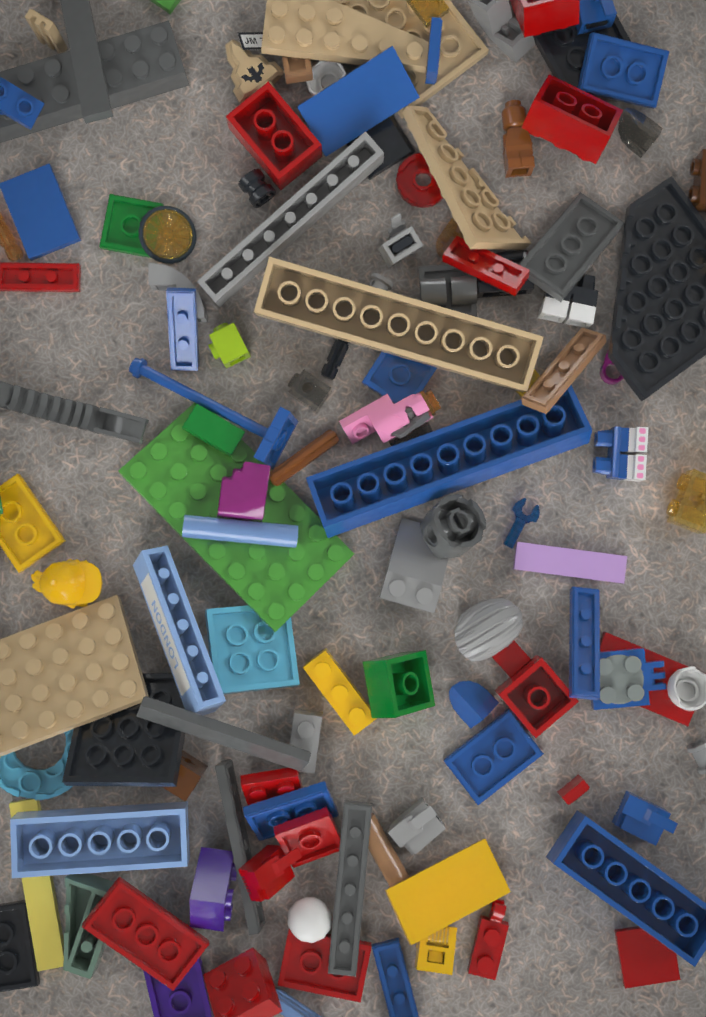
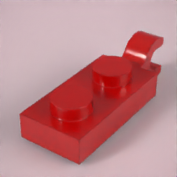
(489, 942)

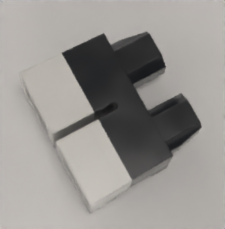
(576, 308)

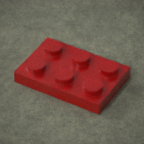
(307, 964)

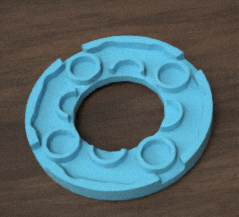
(31, 782)

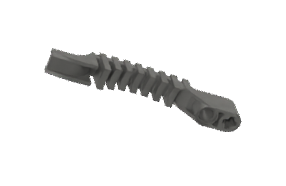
(72, 413)

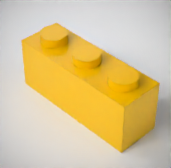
(339, 691)

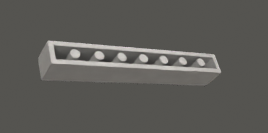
(292, 219)

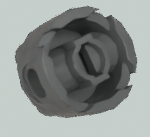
(453, 526)

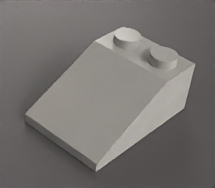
(413, 571)

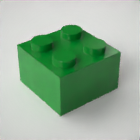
(398, 684)

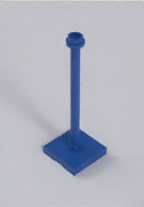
(273, 438)

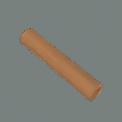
(385, 855)

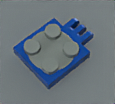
(627, 679)

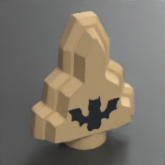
(250, 70)

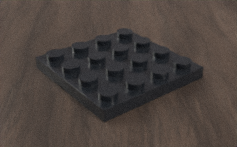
(128, 748)

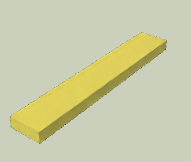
(42, 908)

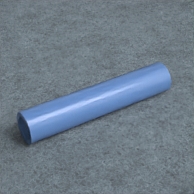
(240, 531)

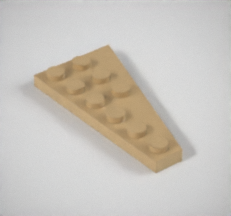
(335, 34)
(463, 189)

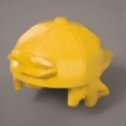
(69, 583)

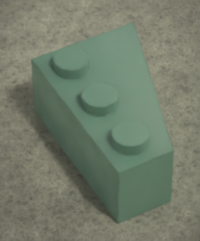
(82, 948)

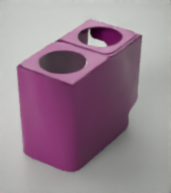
(244, 493)

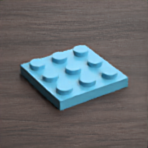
(248, 652)

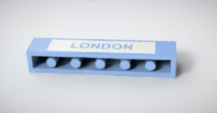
(178, 631)

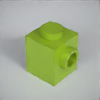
(228, 345)

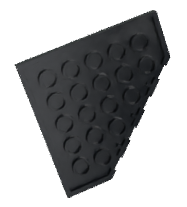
(660, 290)

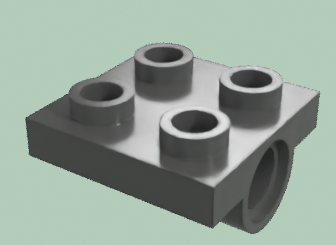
(448, 288)

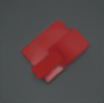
(268, 871)

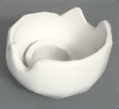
(324, 74)
(687, 688)
(309, 919)

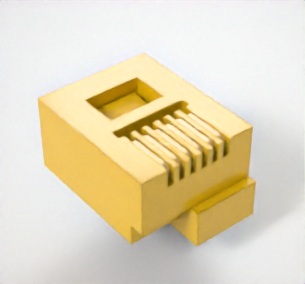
(437, 951)

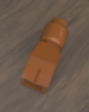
(516, 141)

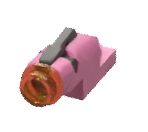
(391, 419)

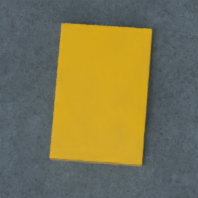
(25, 526)

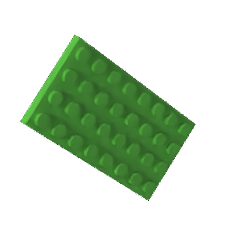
(185, 477)

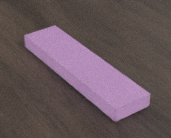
(570, 562)

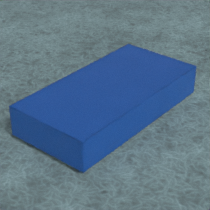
(433, 50)

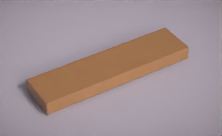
(563, 370)

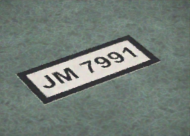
(250, 40)

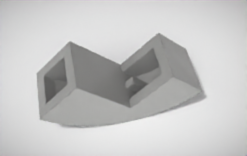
(500, 26)
(163, 277)

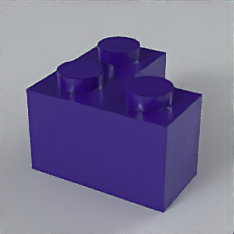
(211, 890)

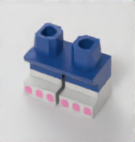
(623, 441)

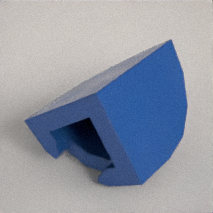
(471, 702)

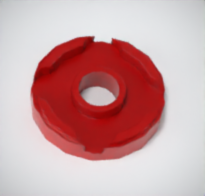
(408, 188)

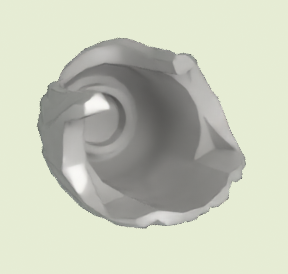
(487, 628)

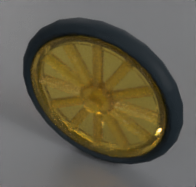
(167, 234)

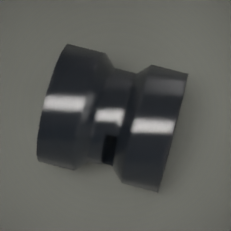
(257, 188)

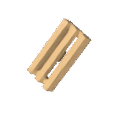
(46, 33)

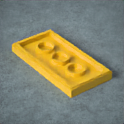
(447, 891)

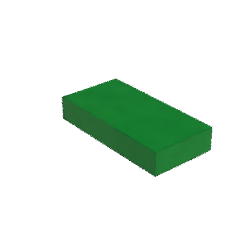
(213, 430)

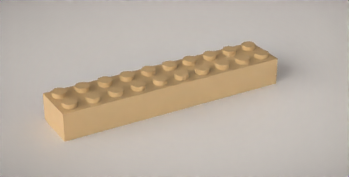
(398, 325)

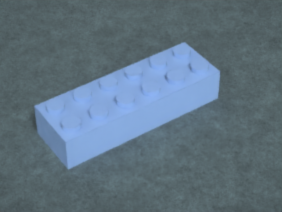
(99, 839)

